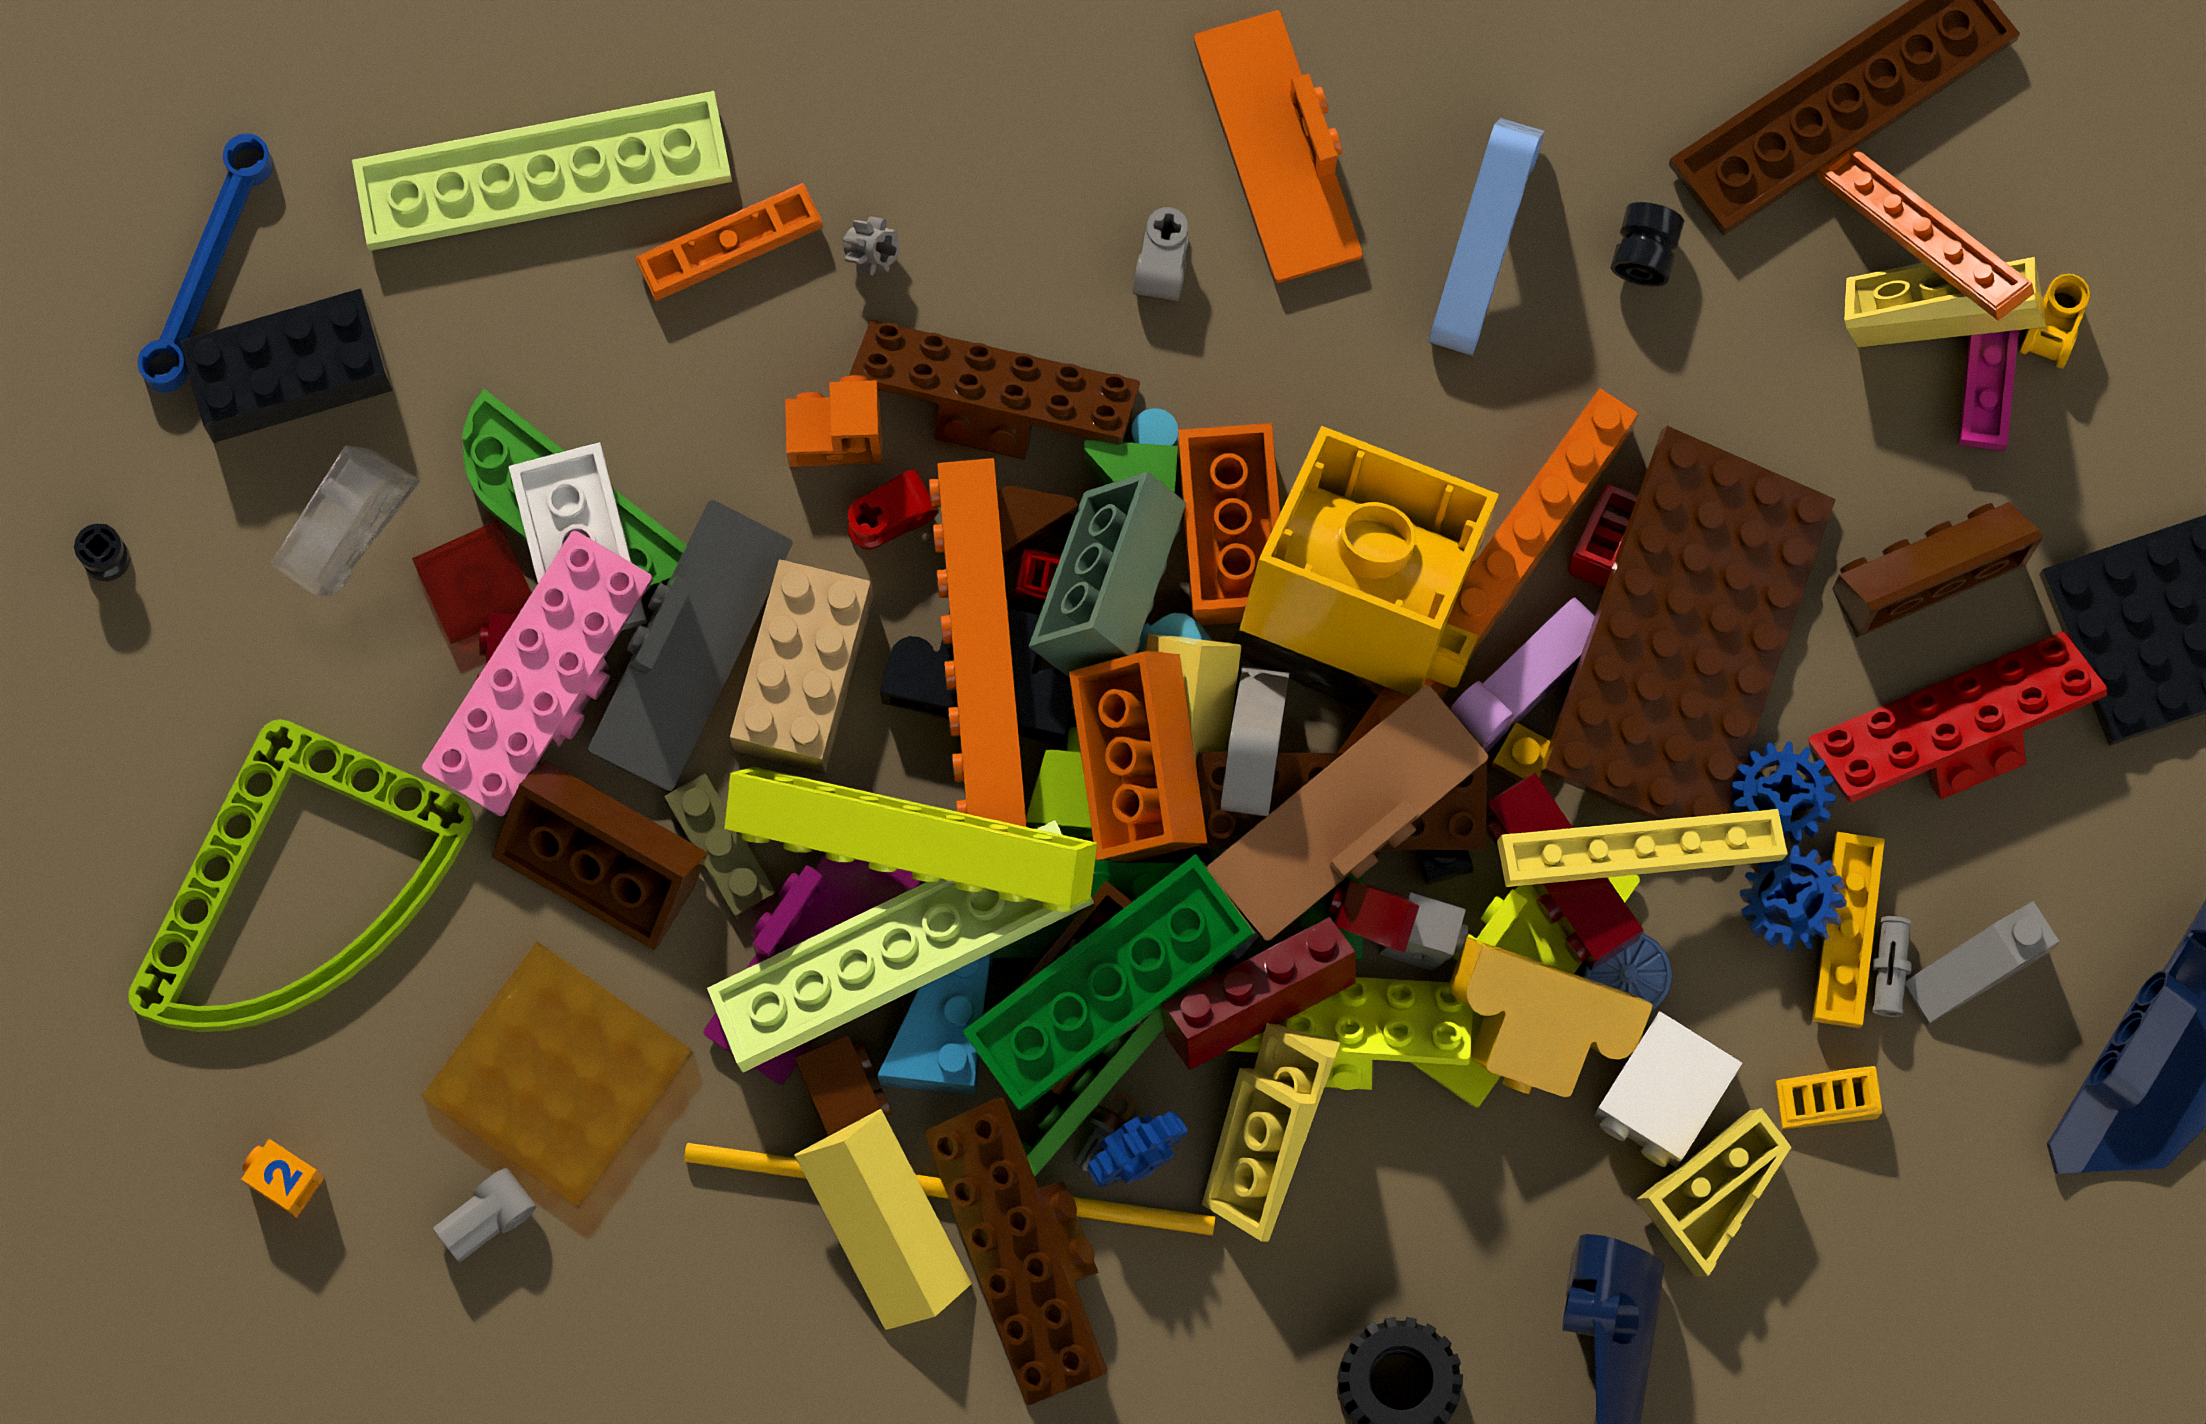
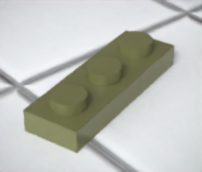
(729, 857)

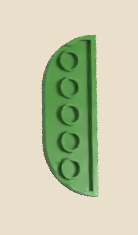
(501, 438)

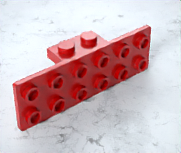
(1961, 726)

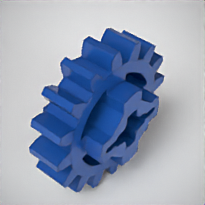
(1801, 794)
(1811, 894)
(1137, 1149)

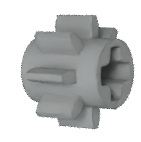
(871, 245)

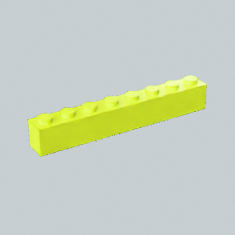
(911, 838)

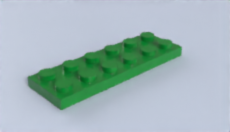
(1108, 982)

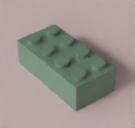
(1108, 573)

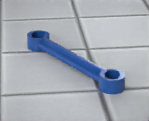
(206, 261)

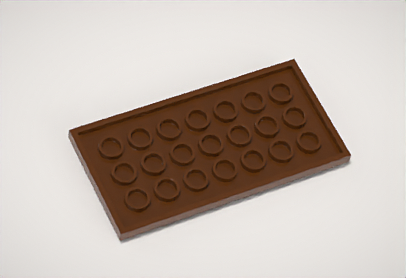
(1688, 632)

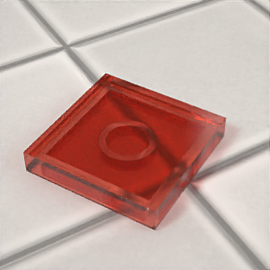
(472, 580)

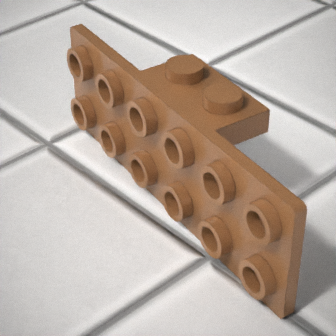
(1348, 813)

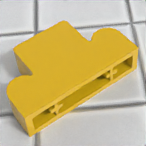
(1542, 1018)

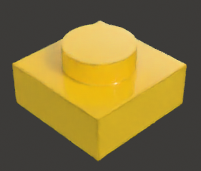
(1521, 753)

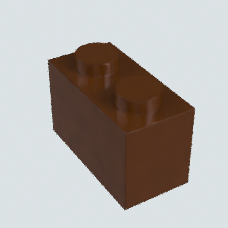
(840, 1085)

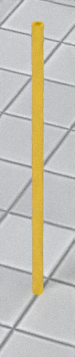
(934, 1187)

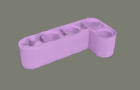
(1526, 677)

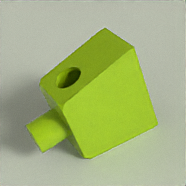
(1062, 792)

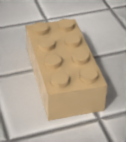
(801, 666)

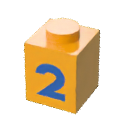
(281, 1177)

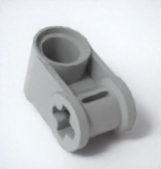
(1162, 261)

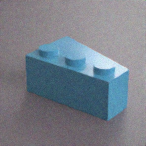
(930, 1044)

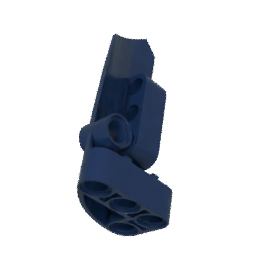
(2150, 1080)
(1615, 1299)

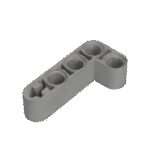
(1254, 741)

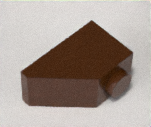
(1030, 518)

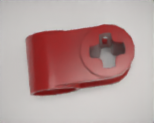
(896, 506)

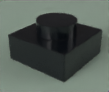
(1444, 864)

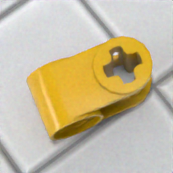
(2062, 323)

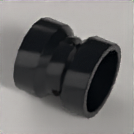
(106, 561)

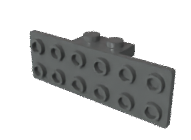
(689, 645)

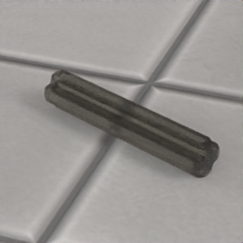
(1301, 668)

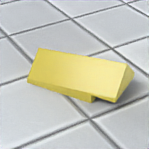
(1921, 305)
(1209, 685)
(1268, 1128)
(884, 1221)

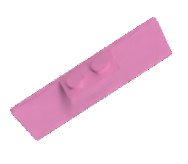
(539, 674)

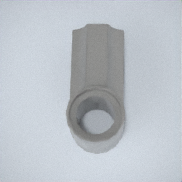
(497, 1206)

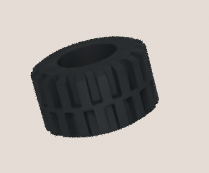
(1406, 1339)

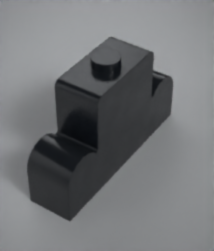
(1043, 700)

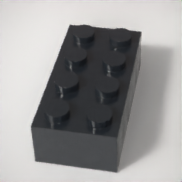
(286, 365)

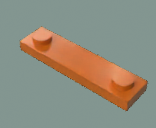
(729, 242)

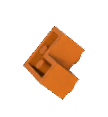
(835, 428)

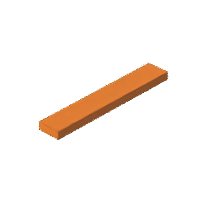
(1926, 233)

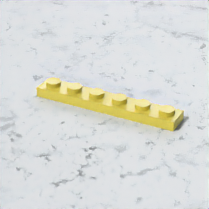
(1641, 847)

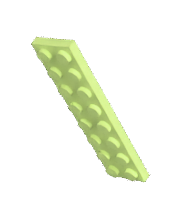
(541, 171)
(868, 964)

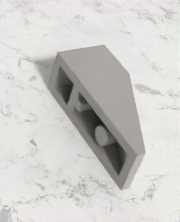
(1982, 962)

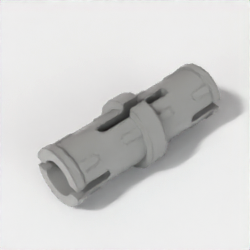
(1895, 935)

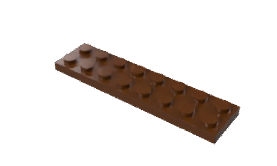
(1838, 104)

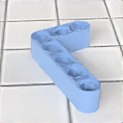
(1485, 235)

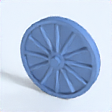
(1637, 970)

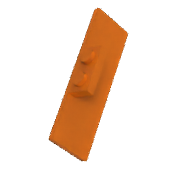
(1279, 145)

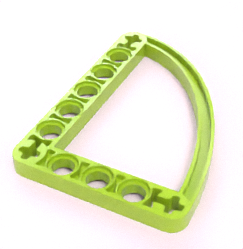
(238, 851)

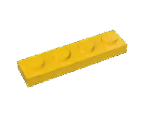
(1848, 950)

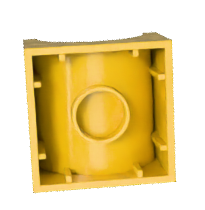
(1367, 561)

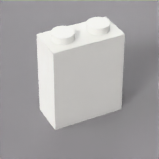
(1666, 1091)

